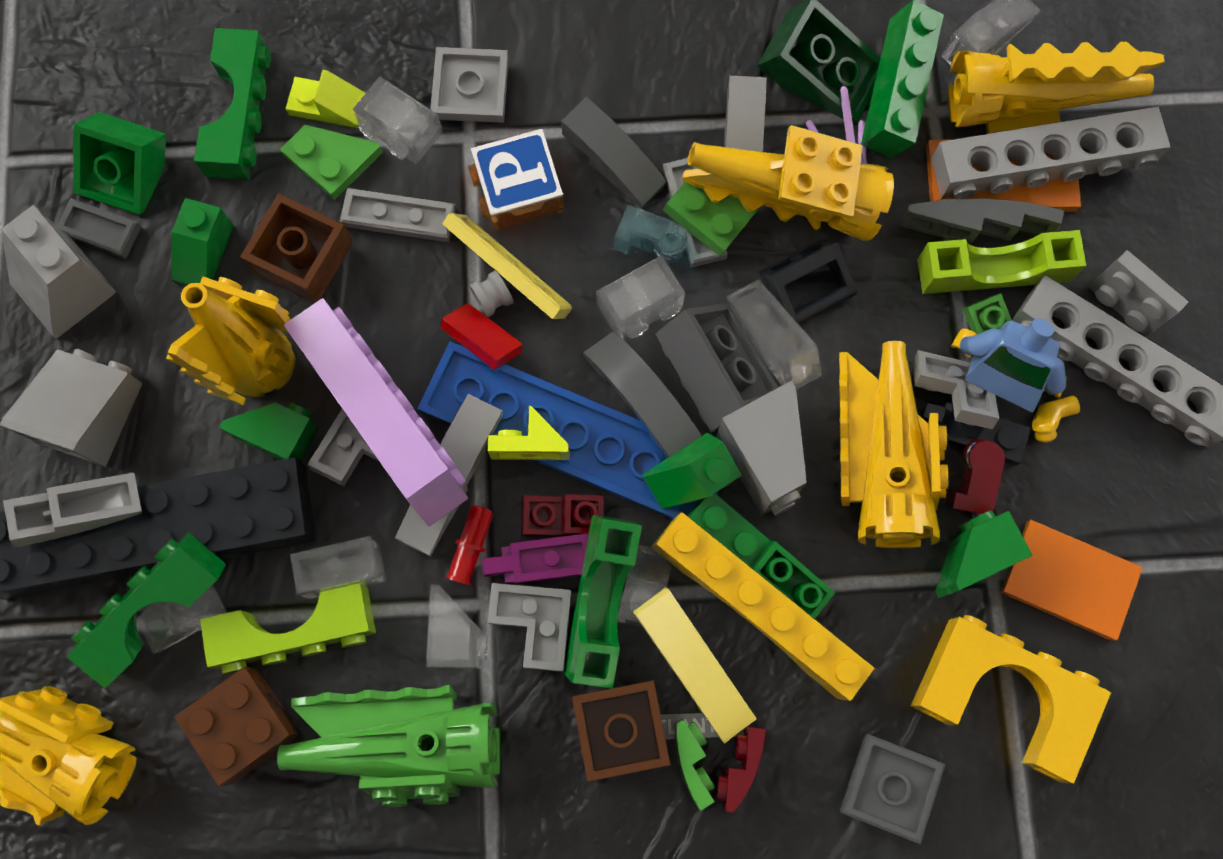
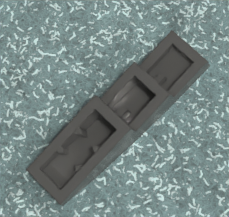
(970, 217)

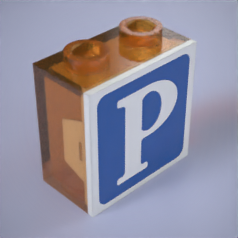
(516, 180)

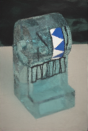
(650, 234)

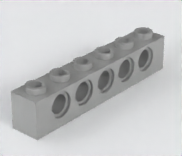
(1139, 130)
(1144, 357)

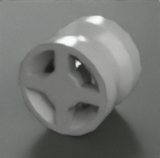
(491, 293)

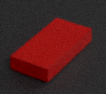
(481, 336)

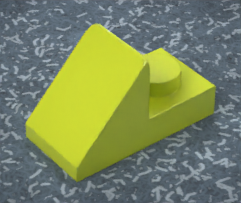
(324, 100)
(540, 444)

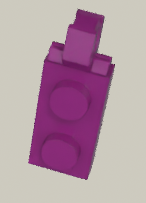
(539, 559)

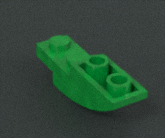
(761, 554)

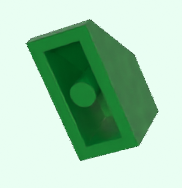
(198, 241)
(274, 430)
(692, 472)

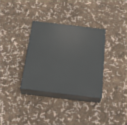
(892, 788)

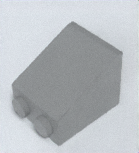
(51, 272)
(75, 406)
(768, 448)

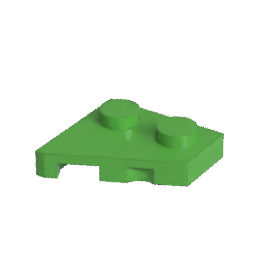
(330, 157)
(709, 222)

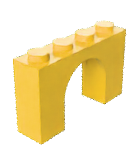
(1068, 701)

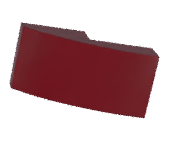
(559, 515)
(737, 781)

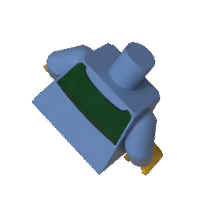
(1015, 361)

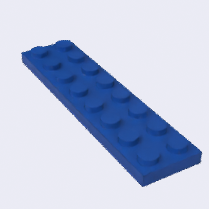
(603, 444)

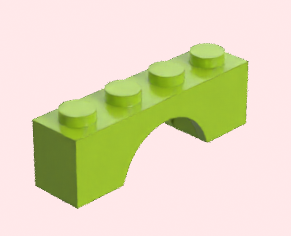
(962, 267)
(238, 639)

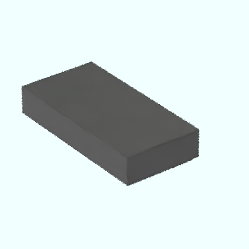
(99, 228)

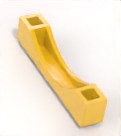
(764, 606)

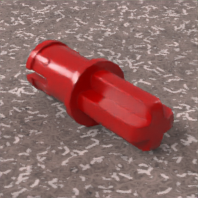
(470, 545)

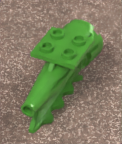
(398, 743)

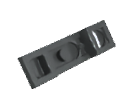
(643, 393)

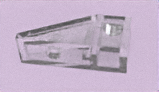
(991, 27)
(776, 335)

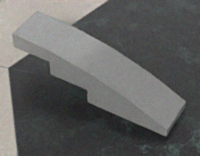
(466, 447)

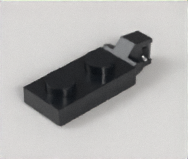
(1007, 434)

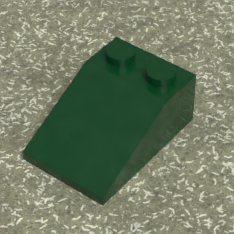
(818, 56)

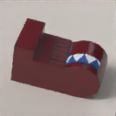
(980, 479)

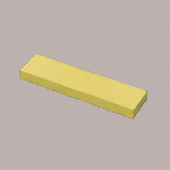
(507, 265)
(694, 665)

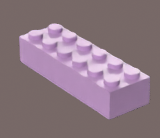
(379, 411)

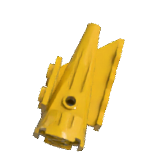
(1033, 87)
(812, 179)
(234, 340)
(890, 452)
(57, 758)

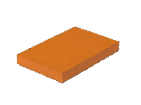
(1073, 581)

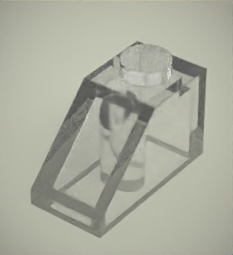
(643, 582)
(452, 635)

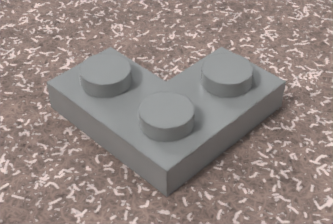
(947, 375)
(340, 451)
(544, 615)

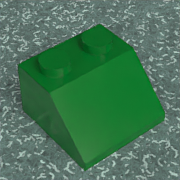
(117, 161)
(982, 549)

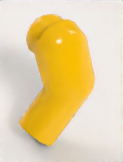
(1049, 415)

